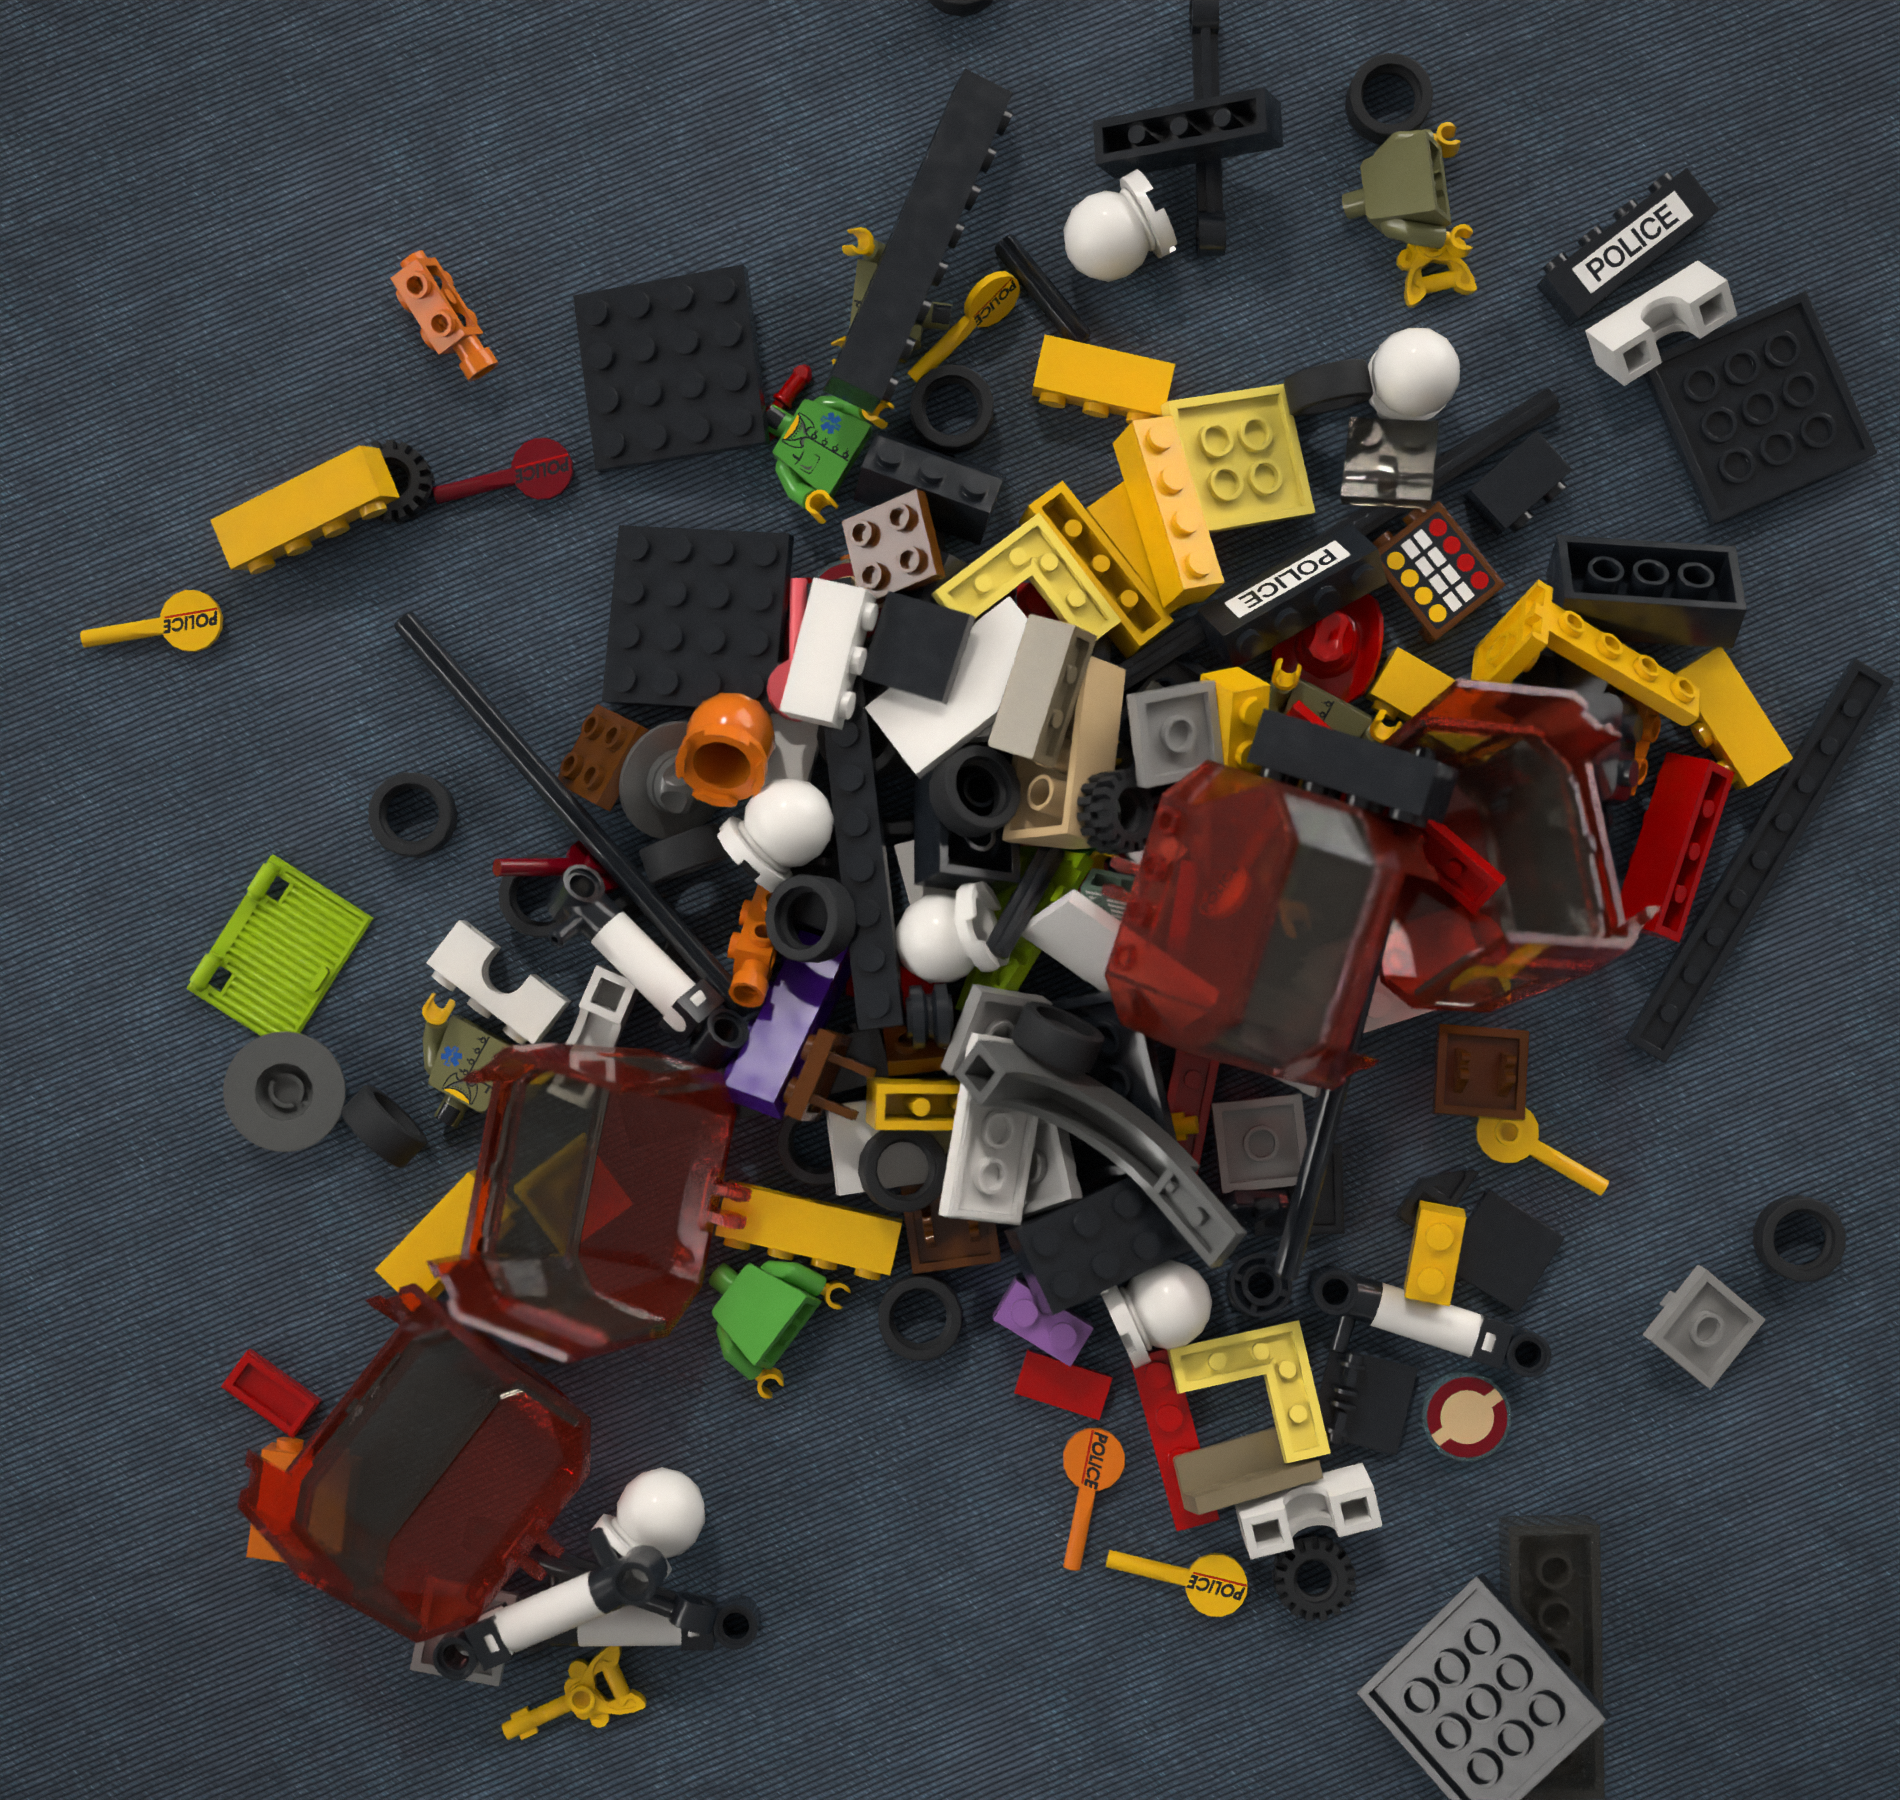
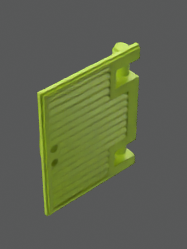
(280, 951)

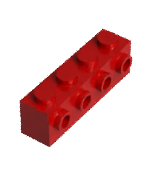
(1675, 842)

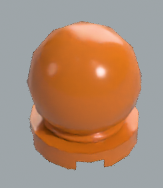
(726, 749)

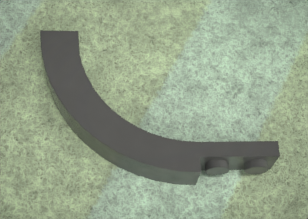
(1013, 1079)

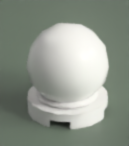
(1114, 231)
(1413, 375)
(780, 830)
(947, 934)
(1159, 1309)
(657, 1511)

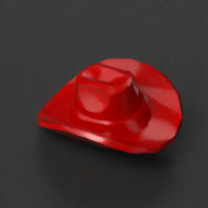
(1338, 650)

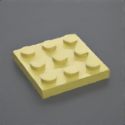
(1243, 457)

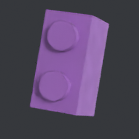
(1056, 1334)

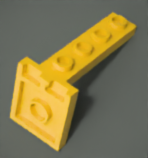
(1539, 623)

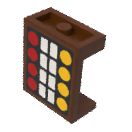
(1436, 570)

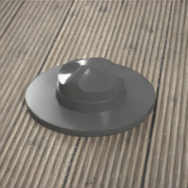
(651, 790)
(284, 1091)

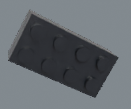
(1650, 589)
(1347, 764)
(952, 860)
(1093, 1244)

